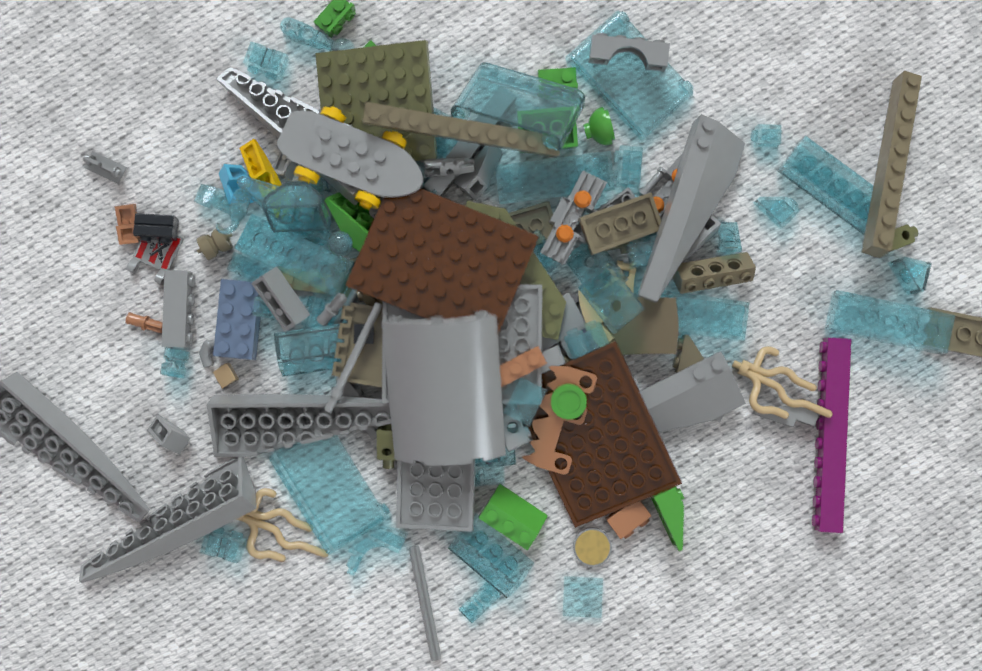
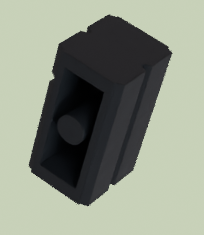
(155, 227)

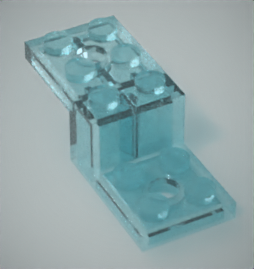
(603, 286)

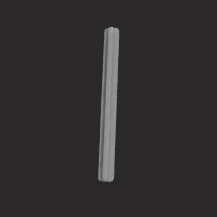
(425, 604)

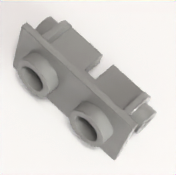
(104, 167)

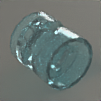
(174, 363)

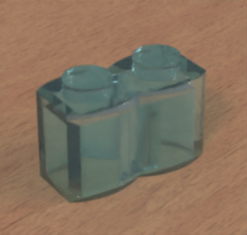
(587, 339)

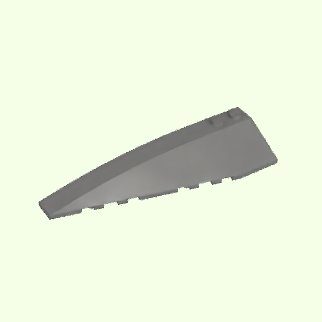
(272, 111)
(700, 182)
(693, 394)
(266, 422)
(59, 442)
(206, 507)

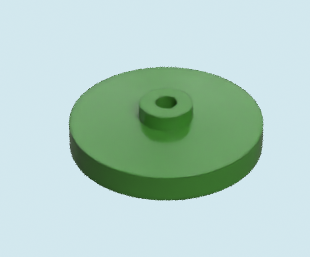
(568, 401)

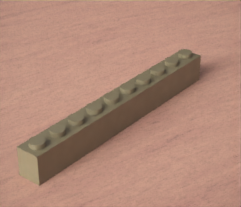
(456, 129)
(891, 165)

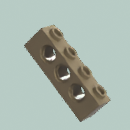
(714, 272)

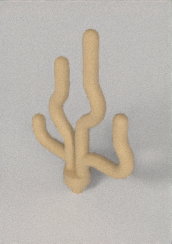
(759, 376)
(254, 520)

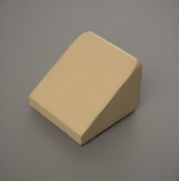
(225, 375)

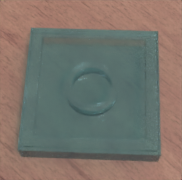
(582, 596)

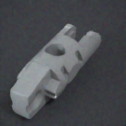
(448, 166)

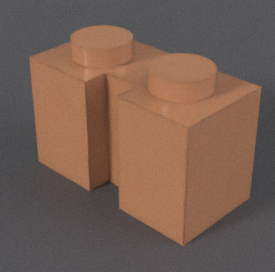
(628, 518)

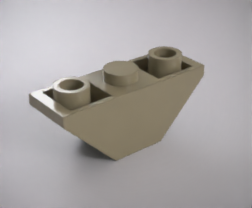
(688, 355)

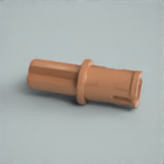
(144, 322)

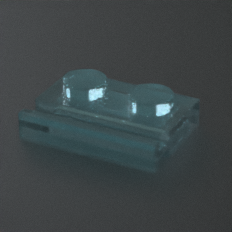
(524, 401)

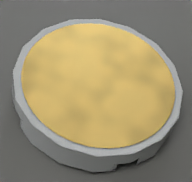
(592, 546)

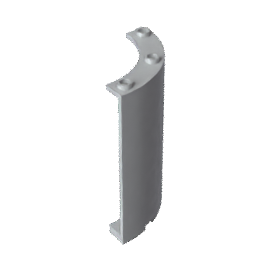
(444, 389)

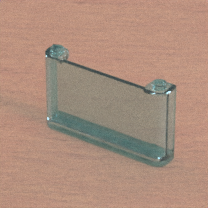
(635, 94)
(521, 102)
(329, 491)

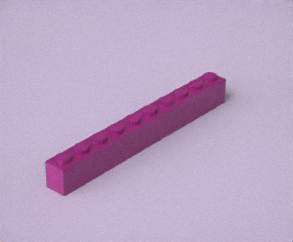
(832, 435)

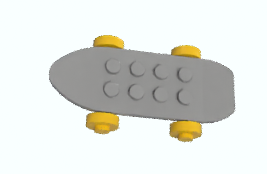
(349, 155)

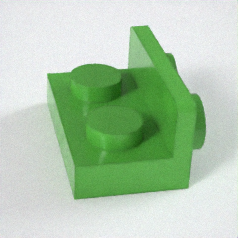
(334, 16)
(563, 76)

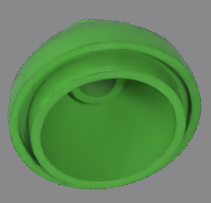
(600, 127)

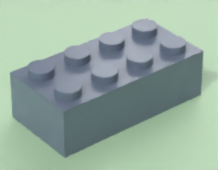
(235, 325)

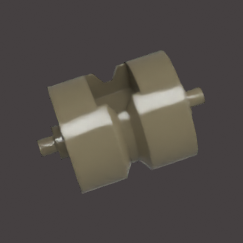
(212, 244)

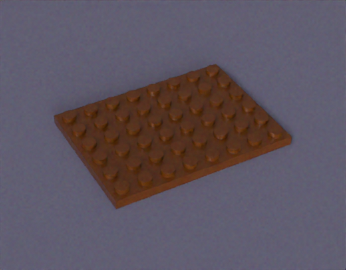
(441, 258)
(616, 449)

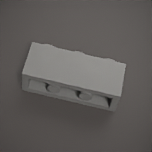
(280, 299)

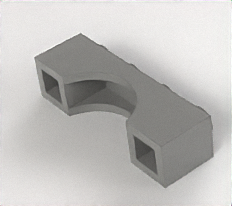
(652, 53)

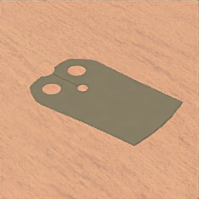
(652, 330)

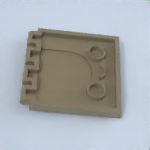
(369, 363)

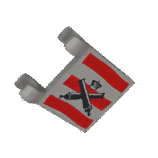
(156, 255)

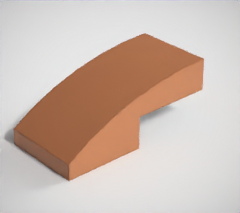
(125, 218)

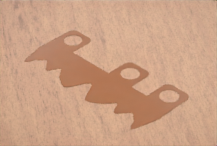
(549, 428)

